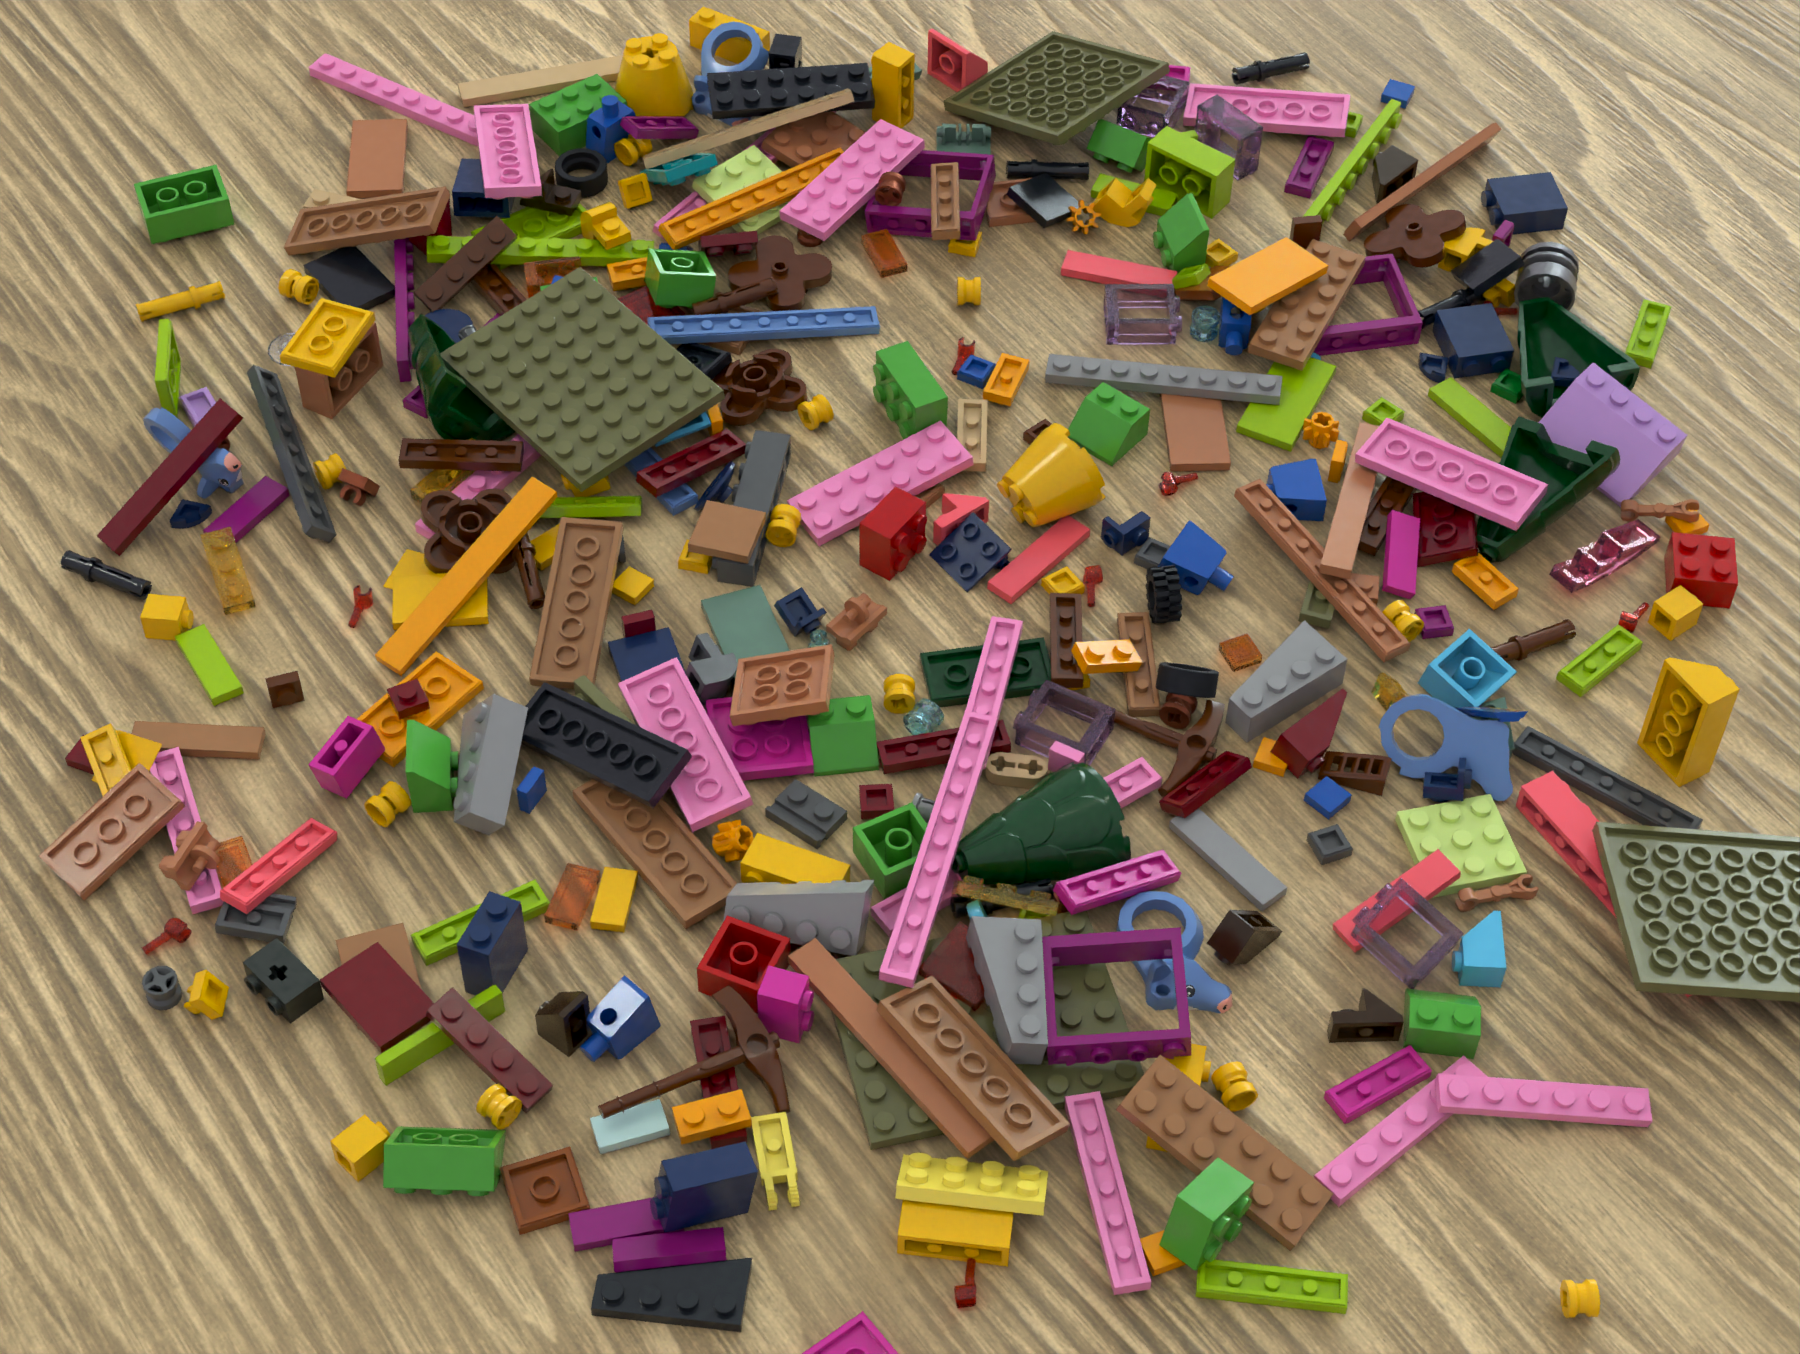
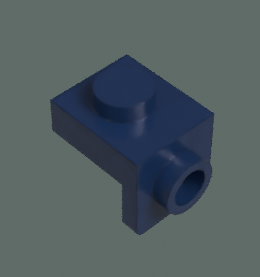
(1127, 535)
(799, 612)
(1446, 787)

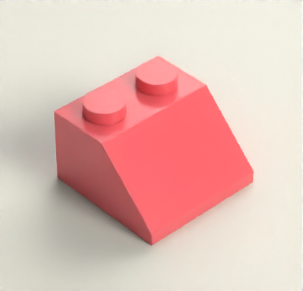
(953, 62)

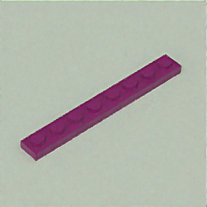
(403, 304)

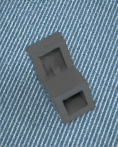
(709, 669)

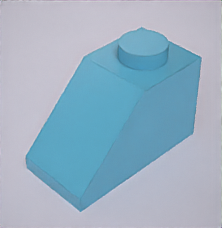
(1481, 954)

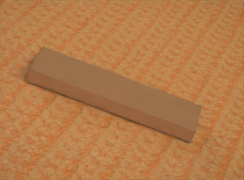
(945, 201)
(1140, 685)
(204, 739)

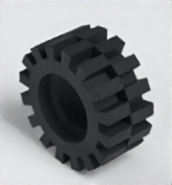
(1163, 594)

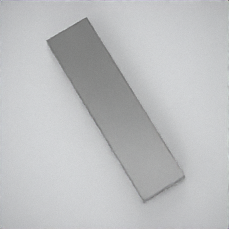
(1229, 859)

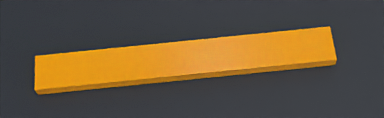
(744, 203)
(466, 576)

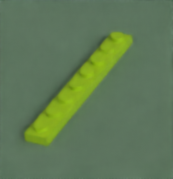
(1356, 162)
(528, 249)

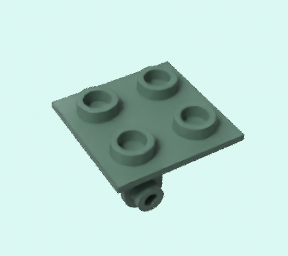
(964, 142)

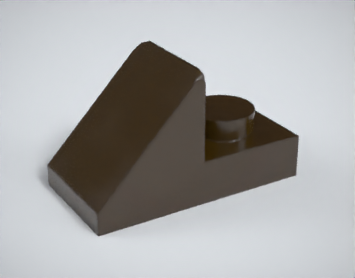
(554, 197)
(1371, 1023)

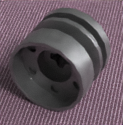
(1548, 272)

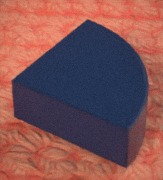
(1433, 366)
(1563, 373)
(190, 514)

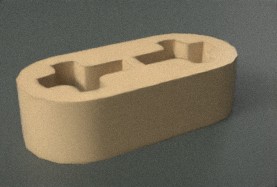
(1015, 770)

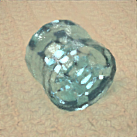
(1204, 323)
(923, 718)

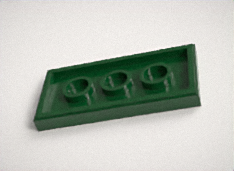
(952, 672)

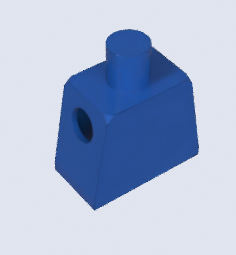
(605, 127)
(1233, 329)
(1299, 489)
(1197, 560)
(620, 1021)

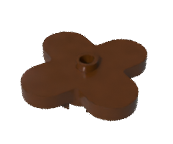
(1416, 236)
(791, 272)
(759, 386)
(458, 526)

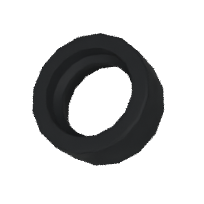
(582, 159)
(1187, 680)

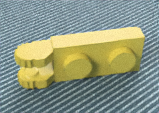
(775, 1156)

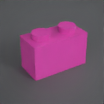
(347, 756)
(785, 1003)

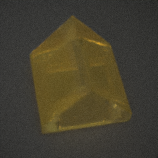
(1387, 690)

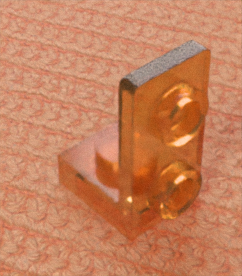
(542, 272)

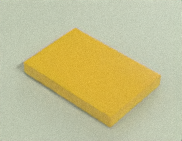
(327, 337)
(413, 589)

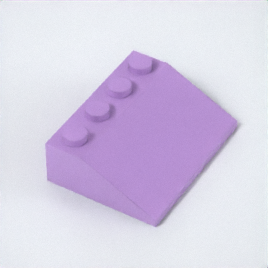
(1609, 413)

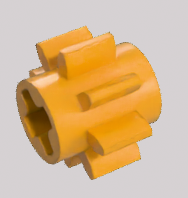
(1086, 210)
(1320, 430)
(732, 840)

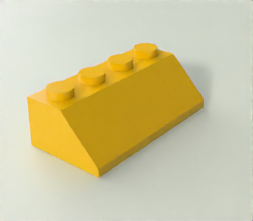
(1687, 718)

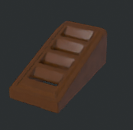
(1366, 782)

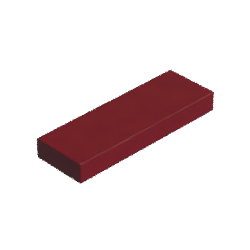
(1205, 784)

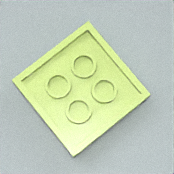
(738, 173)
(1469, 836)

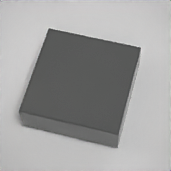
(1151, 553)
(1329, 844)

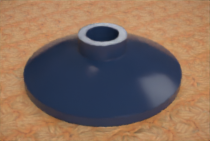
(719, 488)

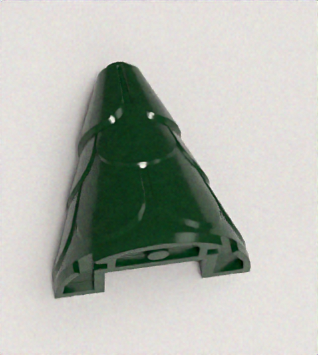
(1552, 332)
(448, 401)
(1565, 470)
(1050, 832)

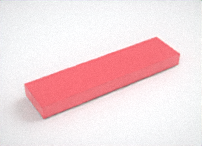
(1112, 271)
(1038, 559)
(278, 866)
(1426, 877)

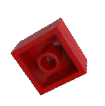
(892, 533)
(1703, 567)
(741, 958)

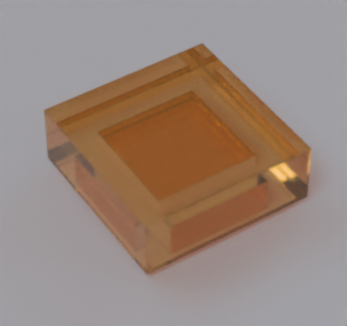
(1240, 652)

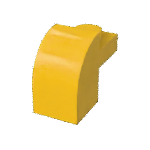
(1121, 205)
(604, 225)
(1463, 247)

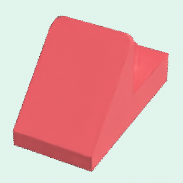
(955, 510)

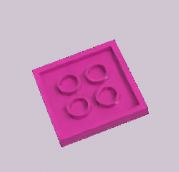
(764, 748)

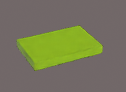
(167, 367)

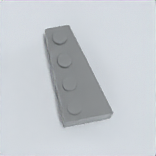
(1286, 682)
(488, 763)
(807, 910)
(1012, 974)

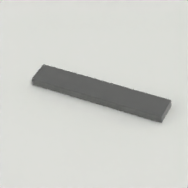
(1601, 782)

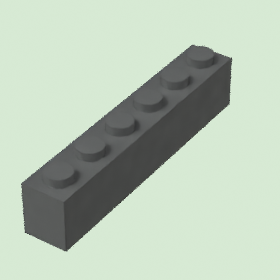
(758, 490)

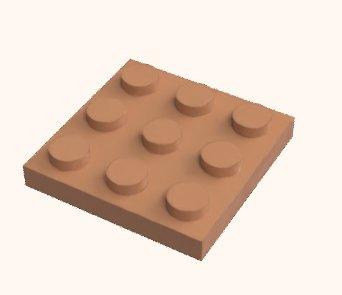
(810, 138)
(782, 685)

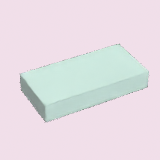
(630, 1128)

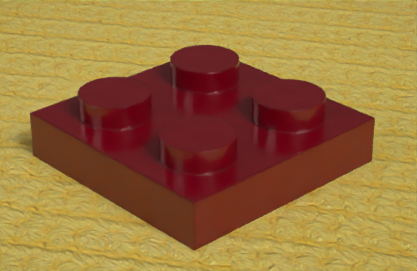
(740, 243)

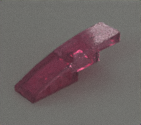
(1610, 553)

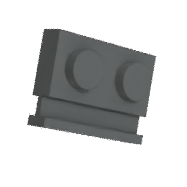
(806, 813)
(264, 923)

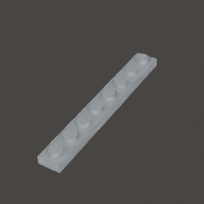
(1164, 379)

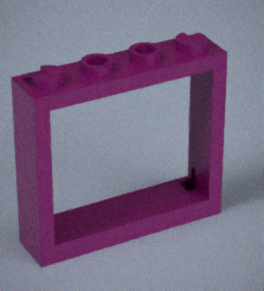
(917, 221)
(1377, 333)
(1110, 948)

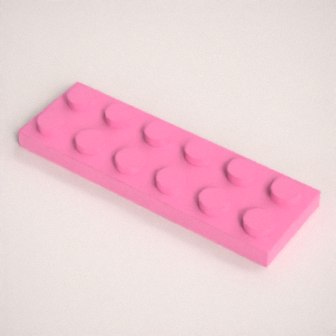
(1278, 109)
(507, 151)
(851, 179)
(1451, 473)
(852, 494)
(670, 708)

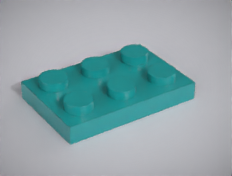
(675, 171)

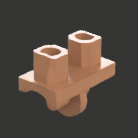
(857, 618)
(194, 854)

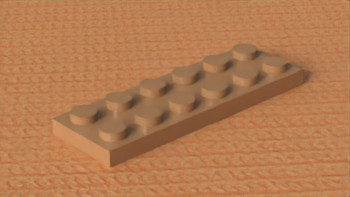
(367, 221)
(1301, 318)
(576, 602)
(660, 850)
(973, 1067)
(1200, 1129)

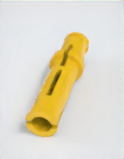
(191, 298)

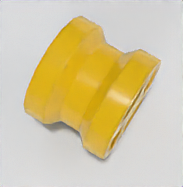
(968, 290)
(815, 412)
(328, 470)
(899, 693)
(499, 1106)
(1580, 1298)

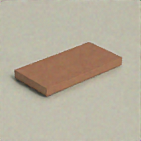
(377, 158)
(1195, 433)
(111, 831)

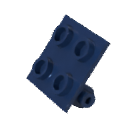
(971, 552)

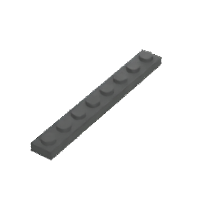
(291, 454)

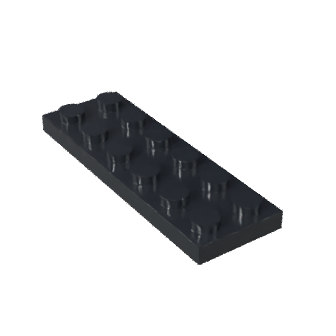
(771, 90)
(602, 745)

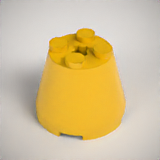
(654, 78)
(1052, 479)

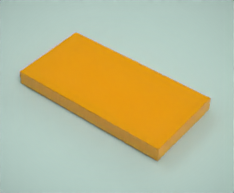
(1267, 275)
(447, 690)

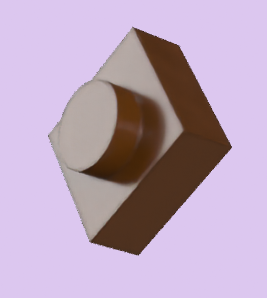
(285, 689)

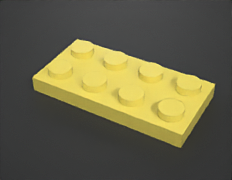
(972, 1184)

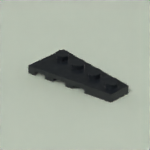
(683, 1295)

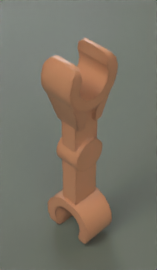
(1631, 510)
(1516, 889)

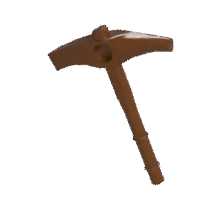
(1193, 747)
(753, 1048)

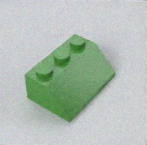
(443, 1160)

